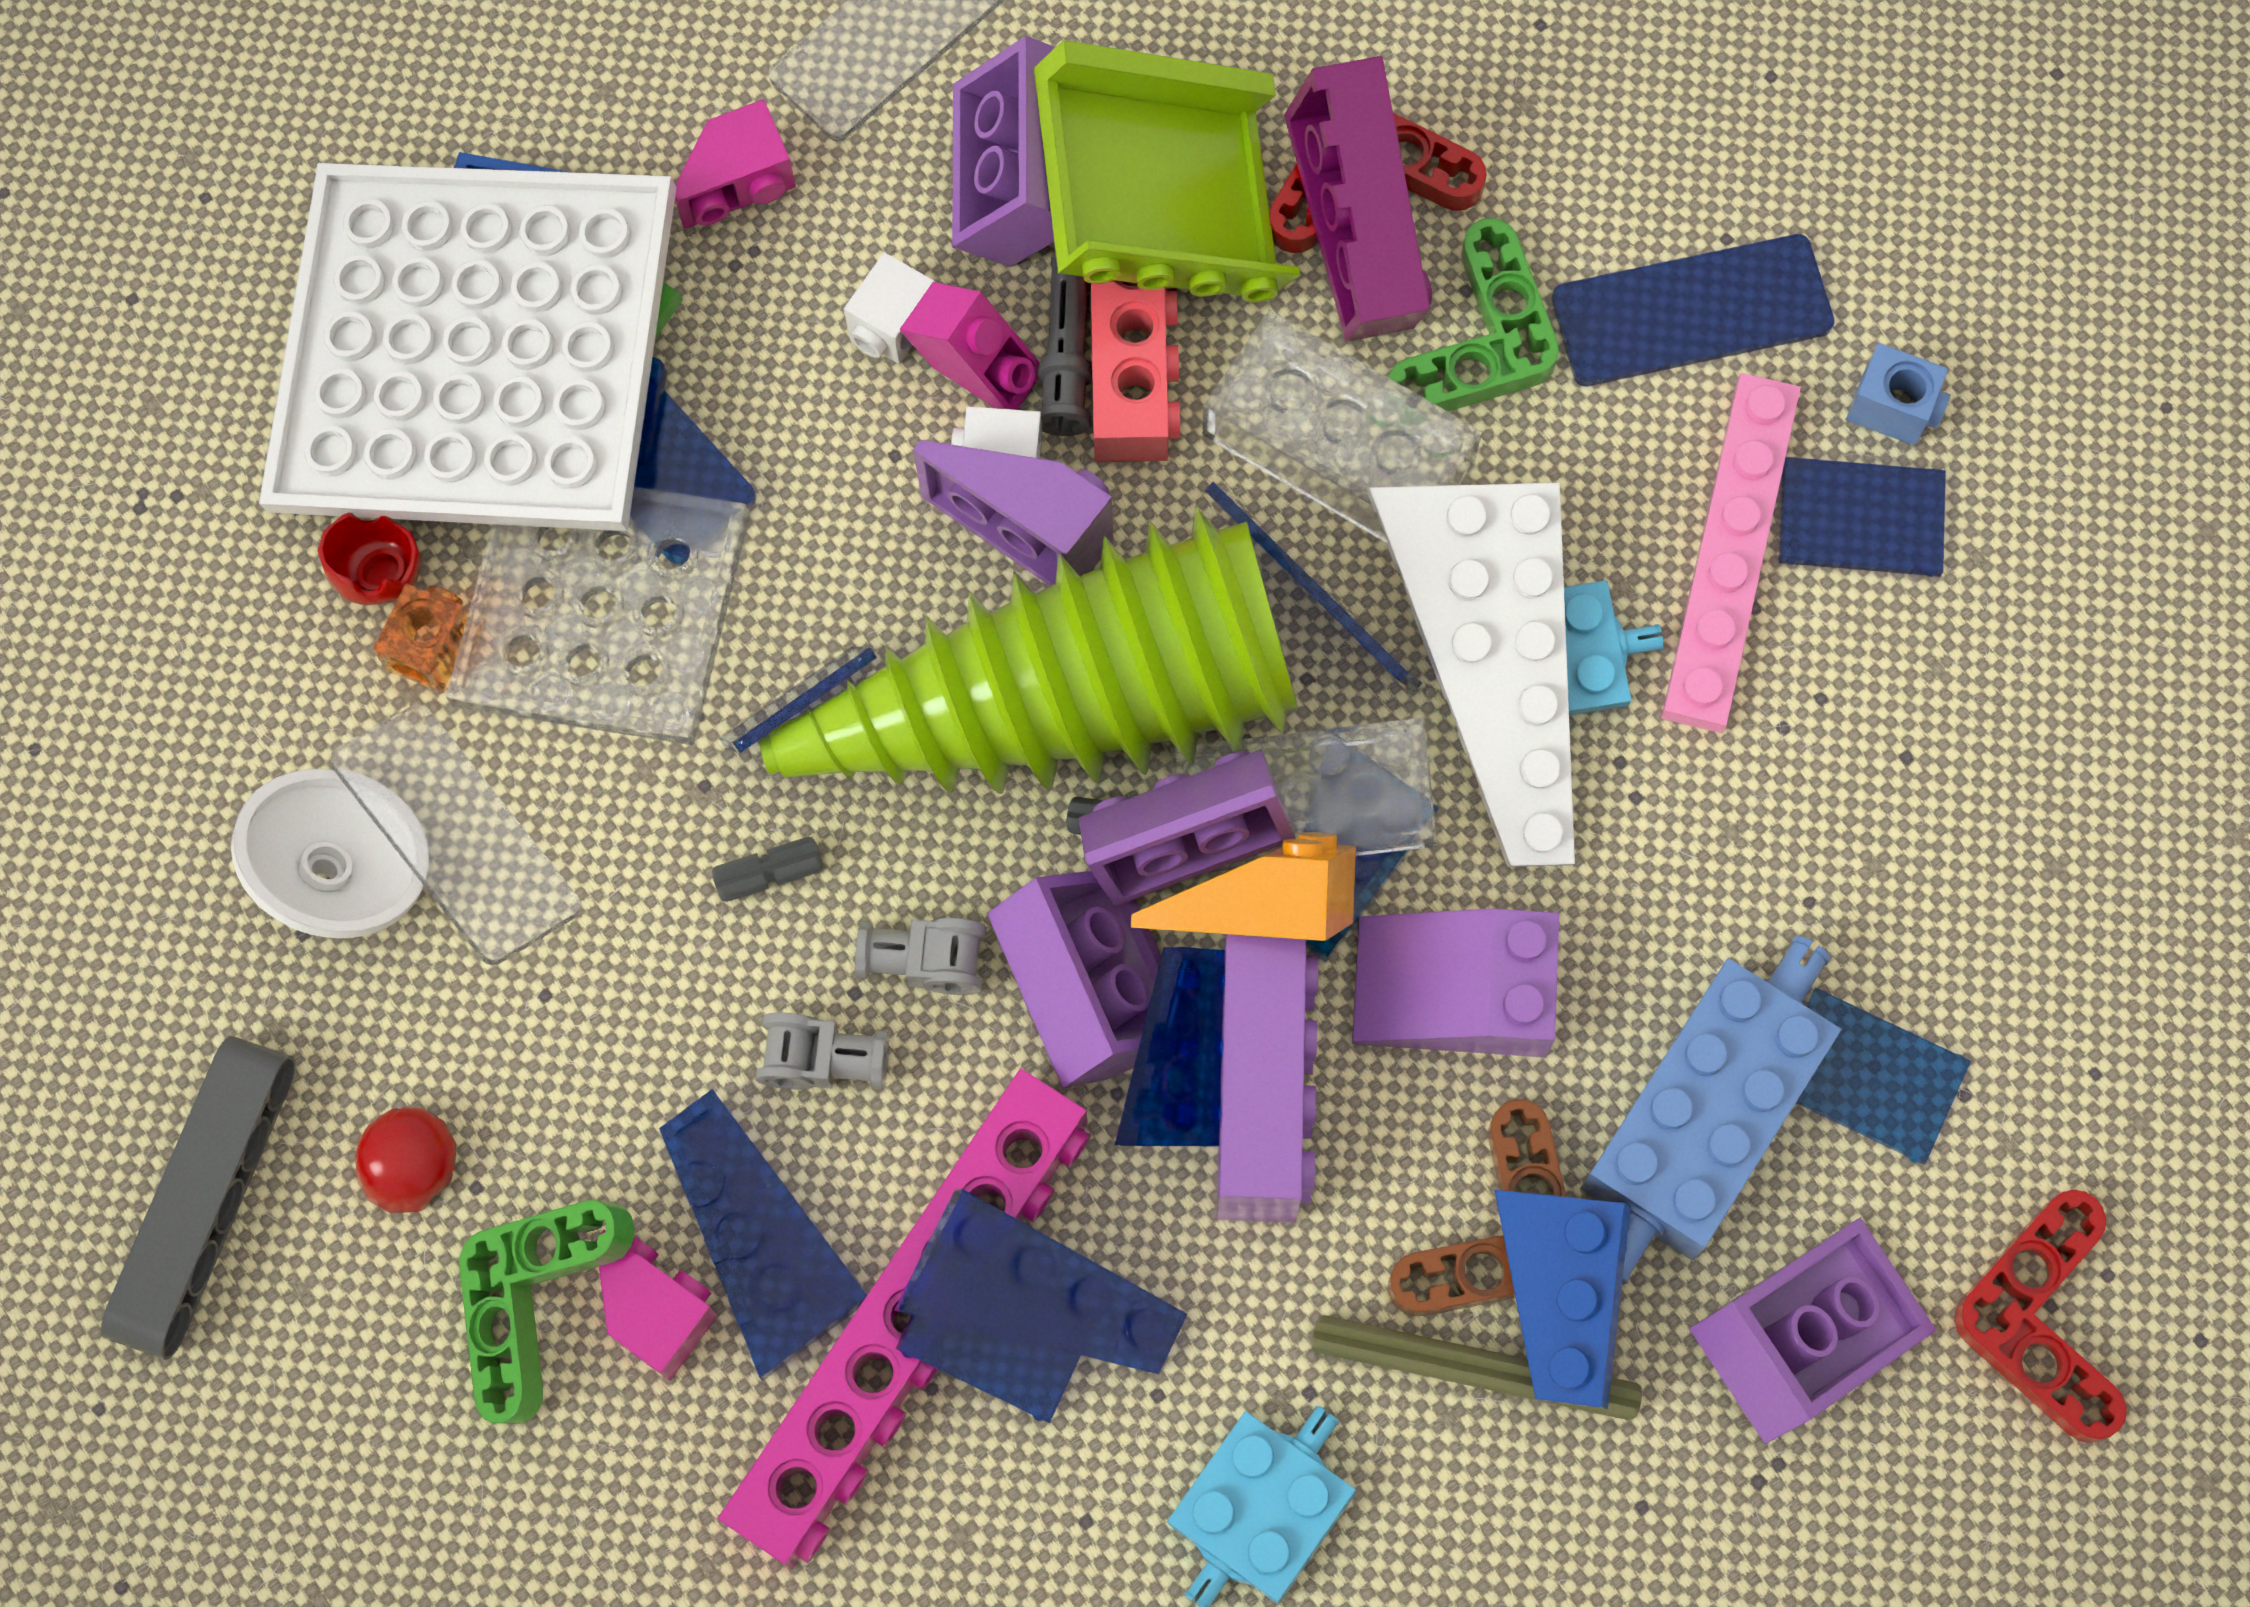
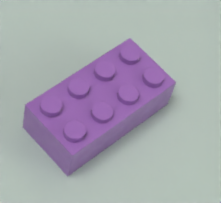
(1262, 1079)

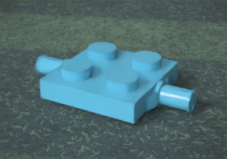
(1600, 649)
(1261, 1507)

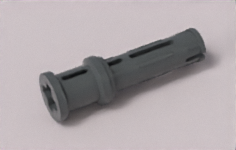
(1065, 368)

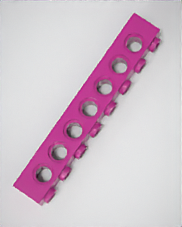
(756, 1508)

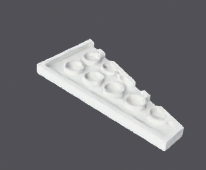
(1493, 622)

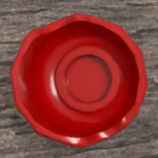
(369, 559)
(405, 1159)

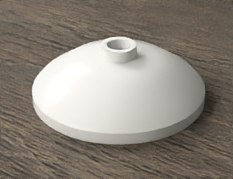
(312, 826)

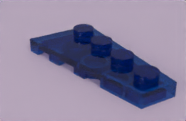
(767, 1251)
(1024, 1286)

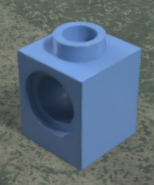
(1897, 370)

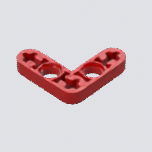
(1434, 188)
(2024, 1329)

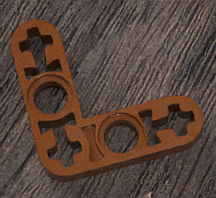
(1430, 1261)

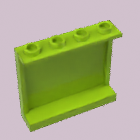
(1157, 171)

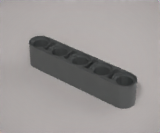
(198, 1198)

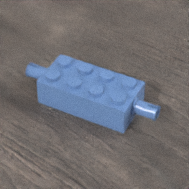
(1714, 1104)

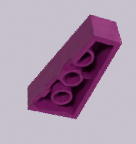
(1359, 197)

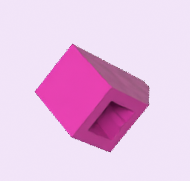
(733, 166)
(972, 345)
(651, 1312)

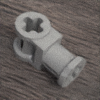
(924, 954)
(819, 1054)

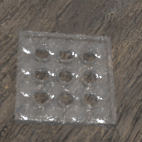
(605, 698)

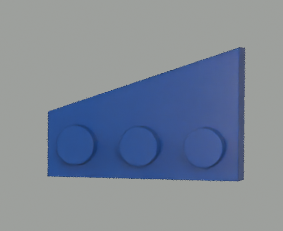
(1567, 1290)

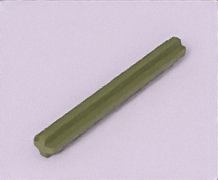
(1451, 1362)

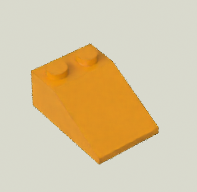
(1286, 893)

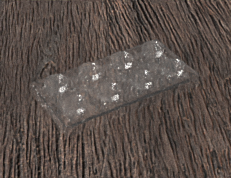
(1346, 781)

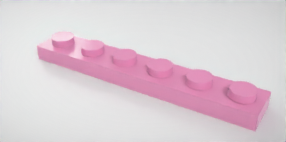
(1731, 553)

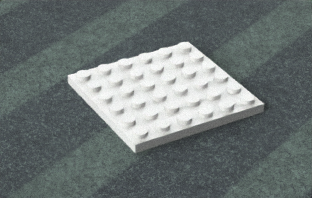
(470, 346)

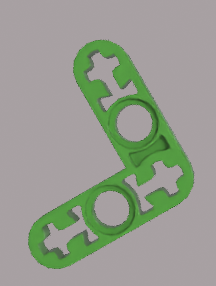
(1503, 343)
(515, 1273)

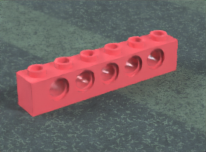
(1124, 426)

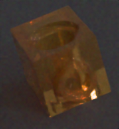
(427, 661)

